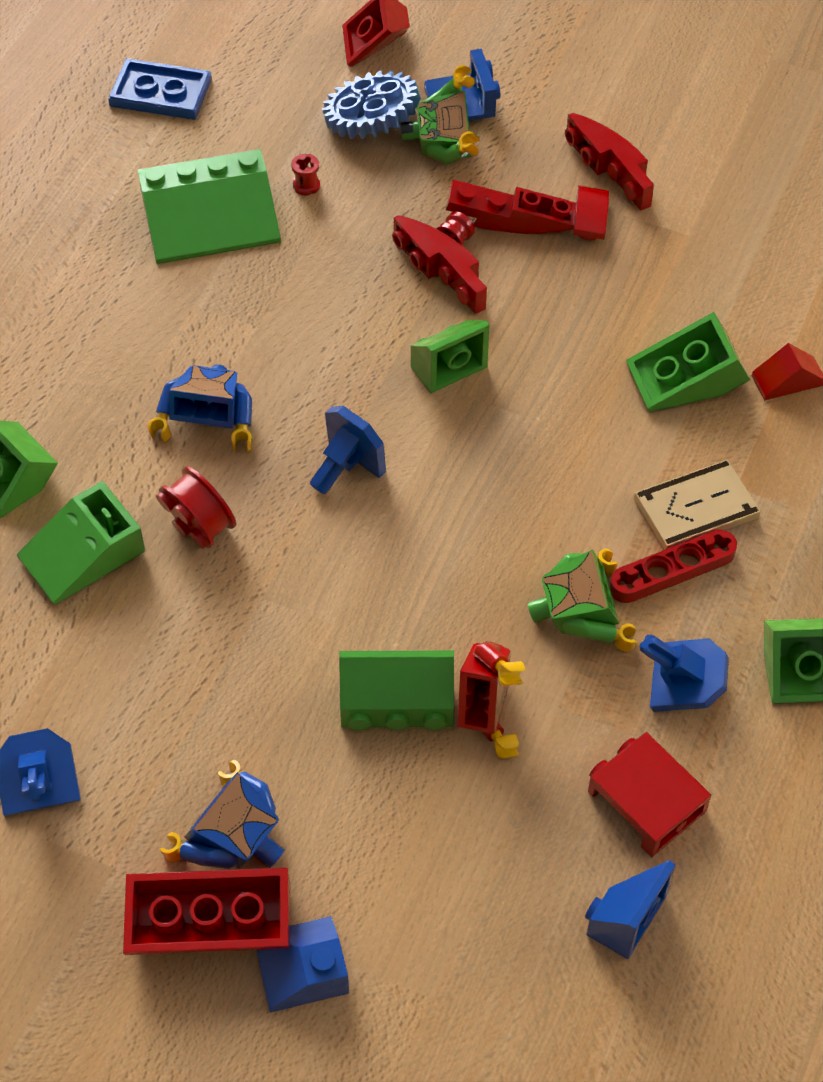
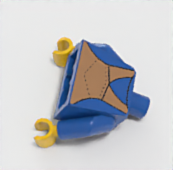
(205, 398)
(231, 826)

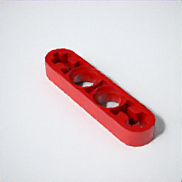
(676, 570)

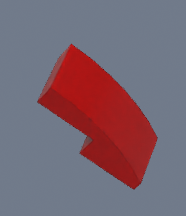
(591, 213)

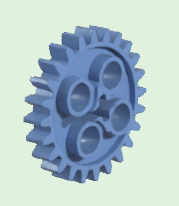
(371, 104)

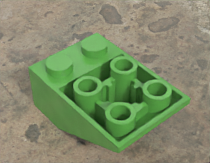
(82, 543)

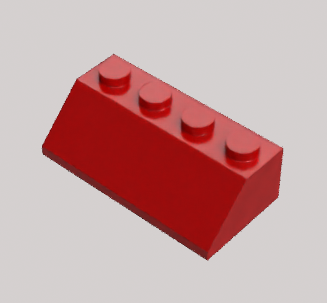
(207, 911)

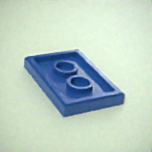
(160, 88)

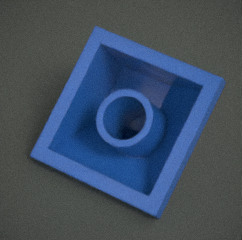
(629, 909)
(306, 971)

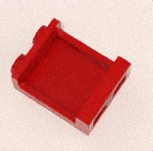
(650, 791)

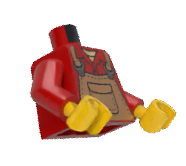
(483, 693)

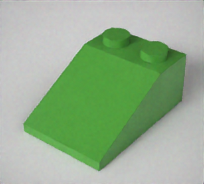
(688, 366)

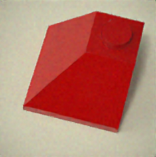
(373, 29)

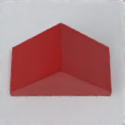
(787, 373)

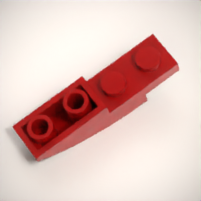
(610, 152)
(517, 213)
(440, 254)

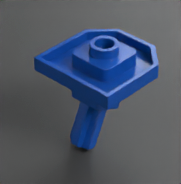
(350, 443)
(685, 673)
(36, 772)

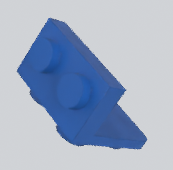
(482, 95)

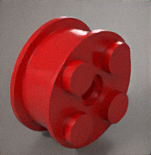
(196, 508)

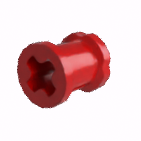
(305, 174)

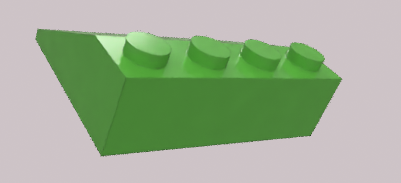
(209, 206)

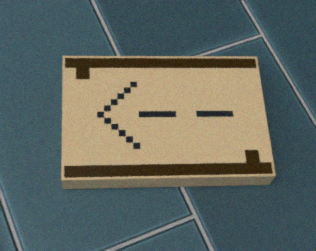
(696, 504)

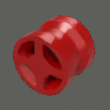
(458, 227)

